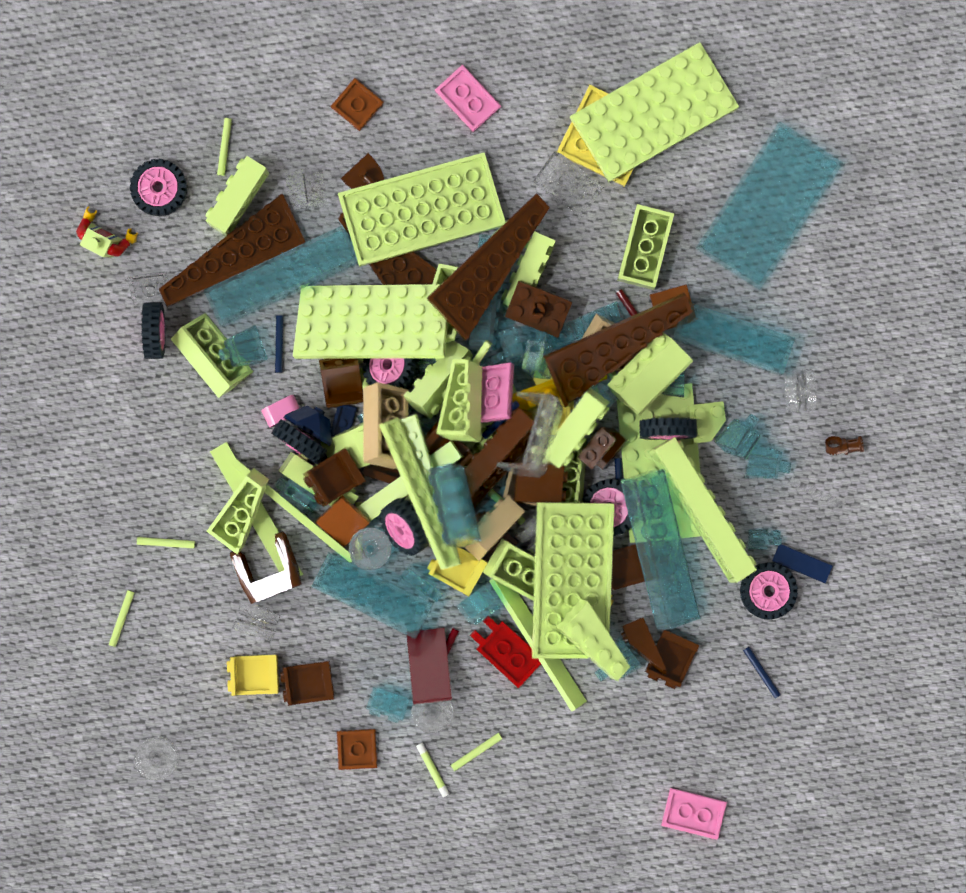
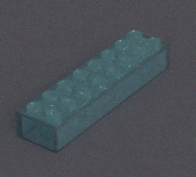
(281, 276)
(660, 549)

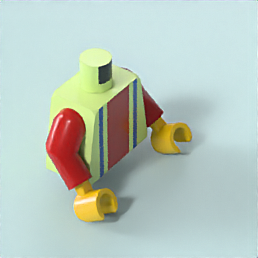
(100, 240)

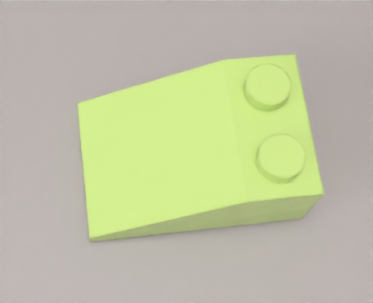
(351, 440)

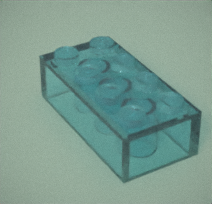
(454, 505)

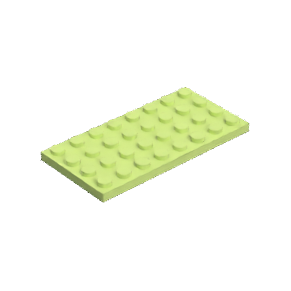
(654, 112)
(421, 209)
(368, 323)
(636, 453)
(570, 566)

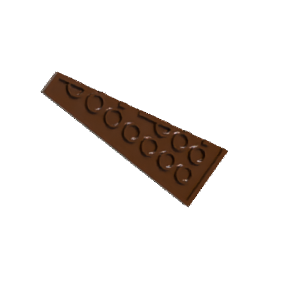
(254, 242)
(476, 281)
(593, 357)

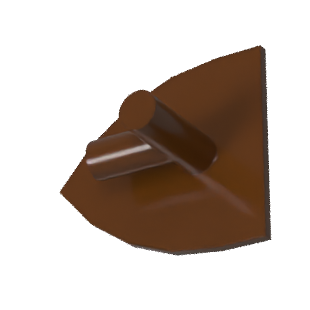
(363, 173)

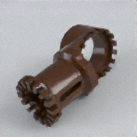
(845, 446)

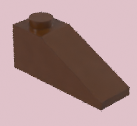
(641, 641)

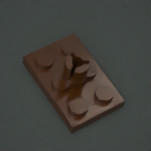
(538, 309)

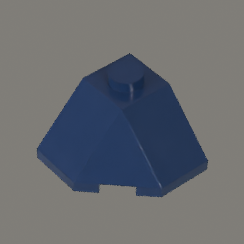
(312, 422)

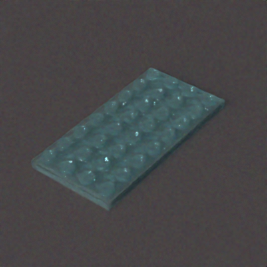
(769, 205)

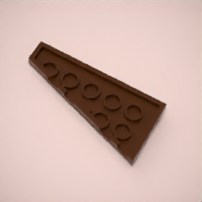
(402, 269)

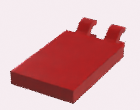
(506, 652)

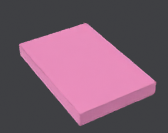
(467, 98)
(497, 392)
(693, 813)

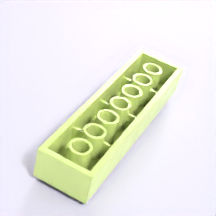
(703, 511)

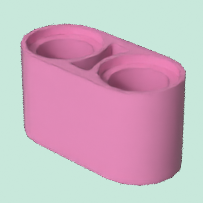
(278, 410)

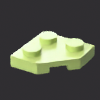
(709, 420)

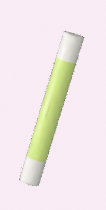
(432, 769)

